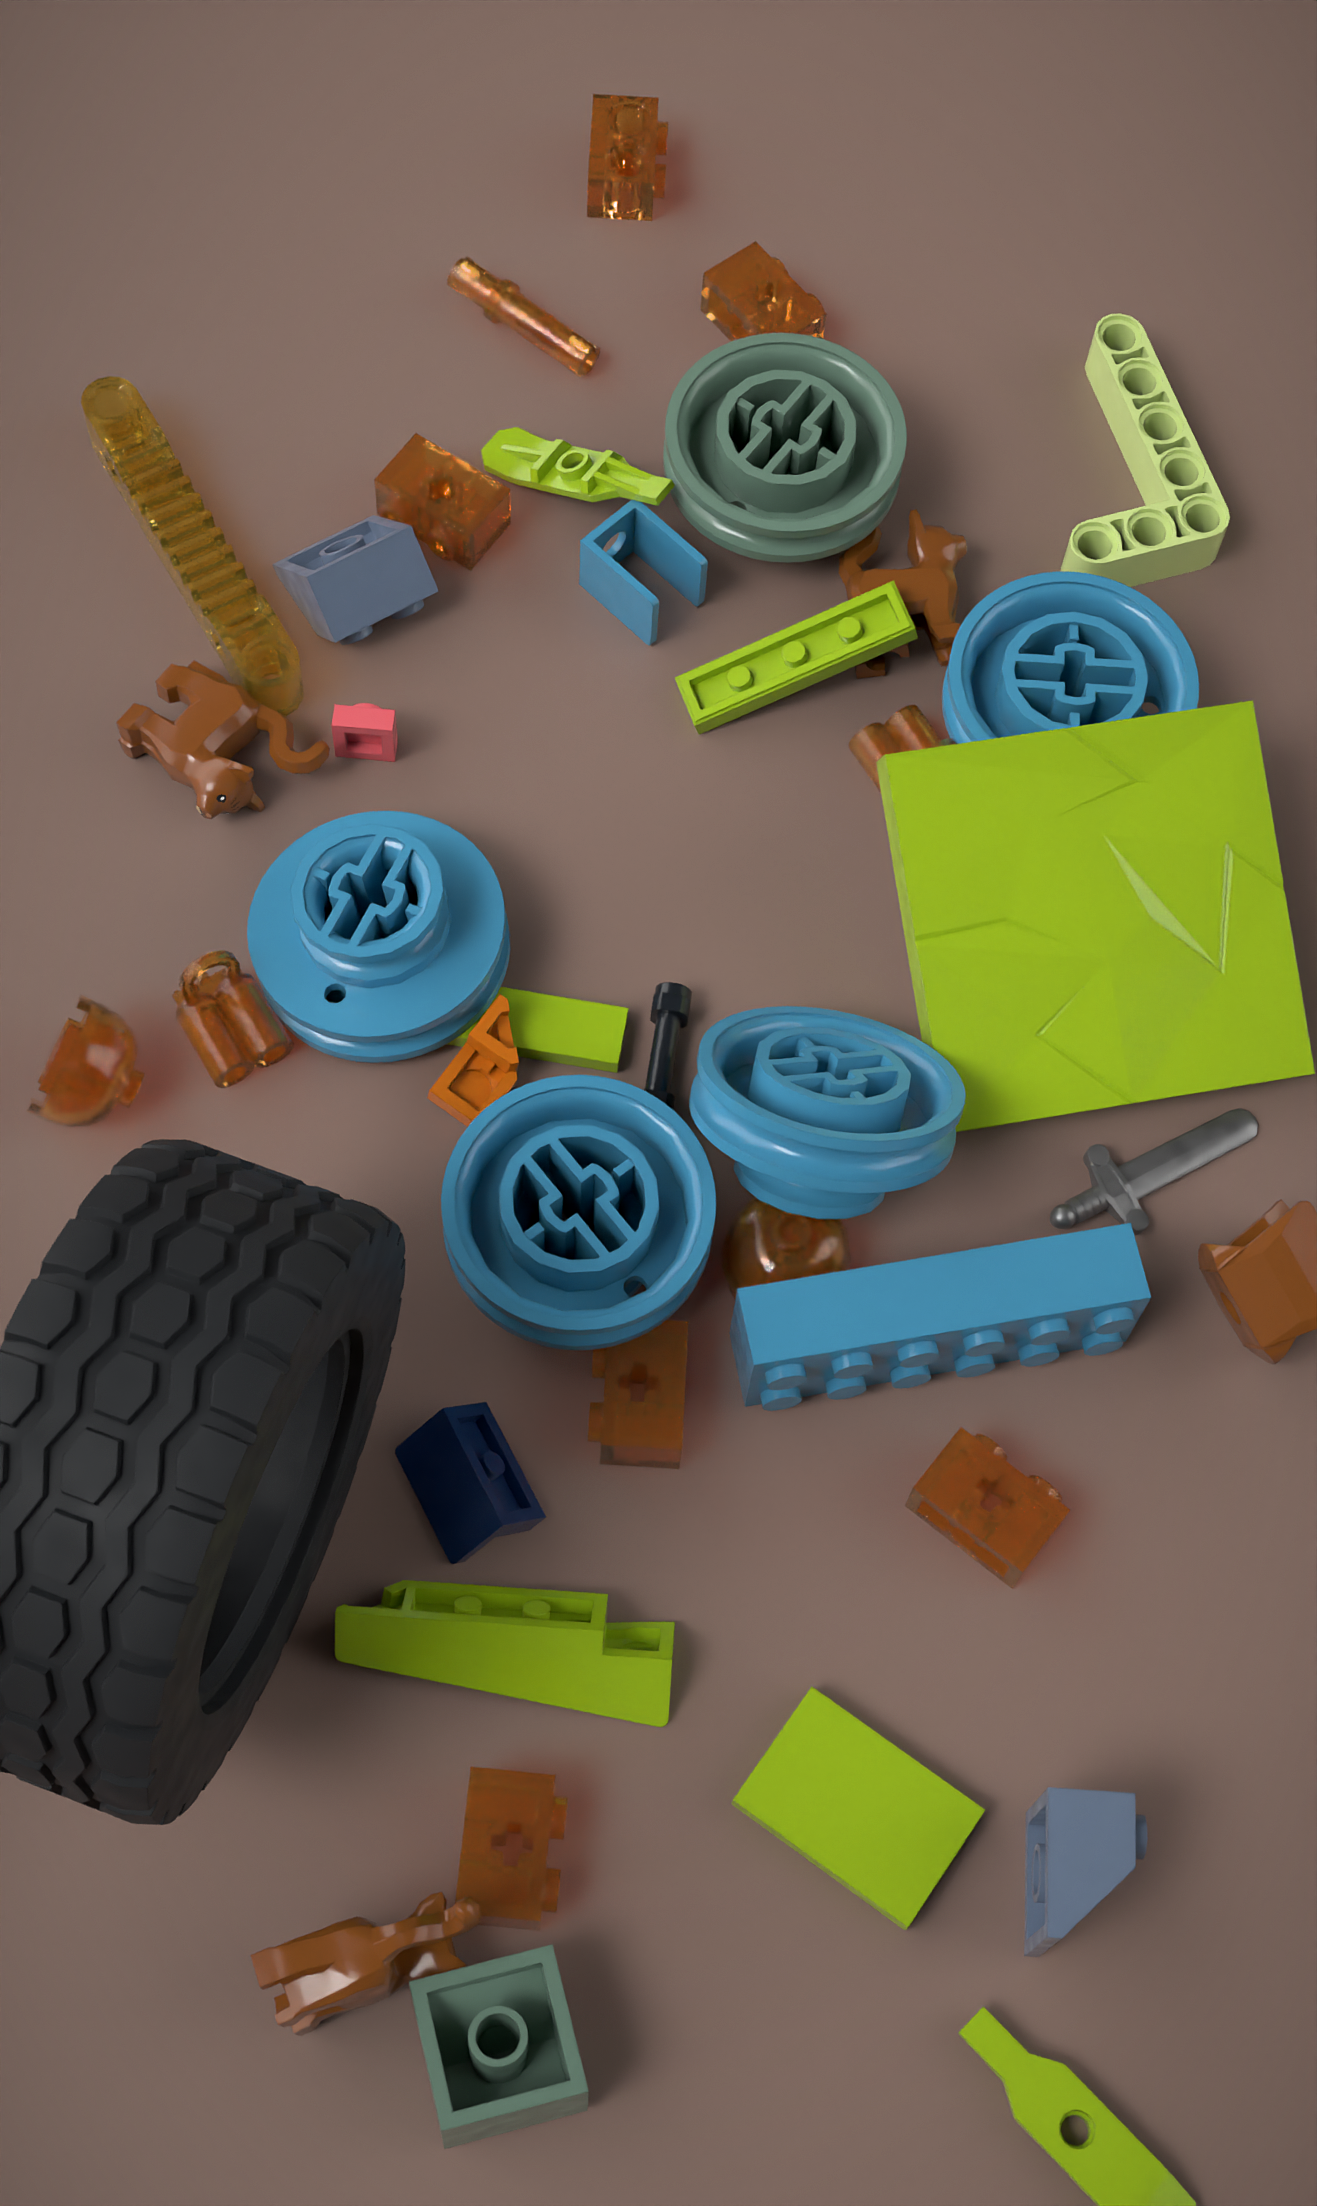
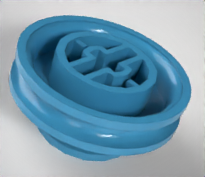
(1063, 656)
(386, 923)
(824, 1107)
(604, 1160)

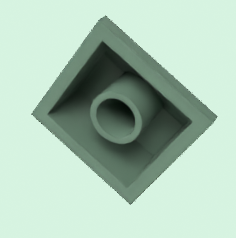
(499, 2046)

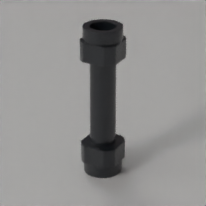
(669, 1014)

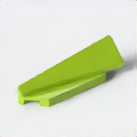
(515, 1645)

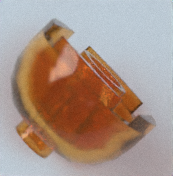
(89, 1069)
(780, 1246)

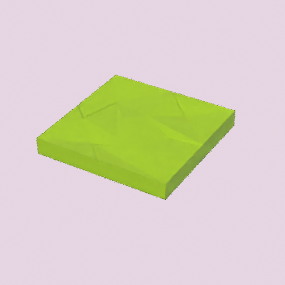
(1097, 913)

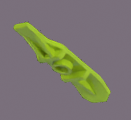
(569, 469)
(1043, 2093)

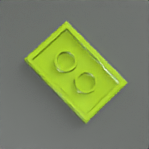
(858, 1808)

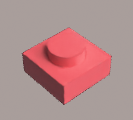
(364, 732)

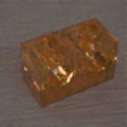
(623, 157)

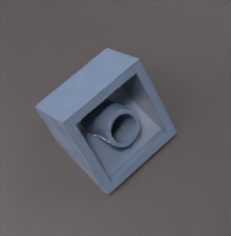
(358, 578)
(1074, 1857)

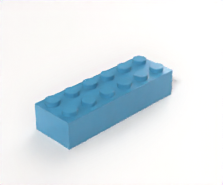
(937, 1316)

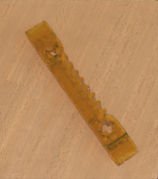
(190, 546)

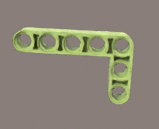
(1184, 506)

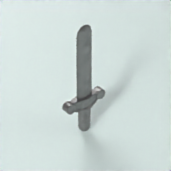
(1121, 1187)

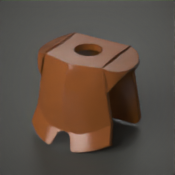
(1267, 1279)

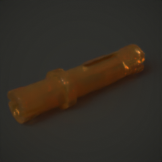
(505, 304)

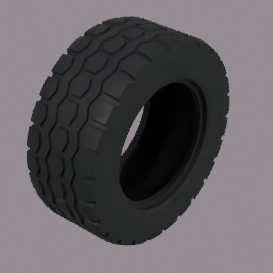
(177, 1463)

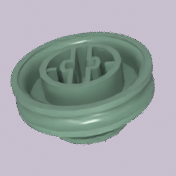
(784, 447)

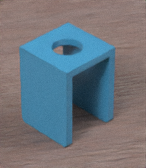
(657, 546)

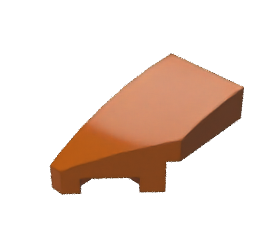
(481, 1069)

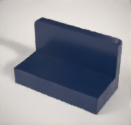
(468, 1480)

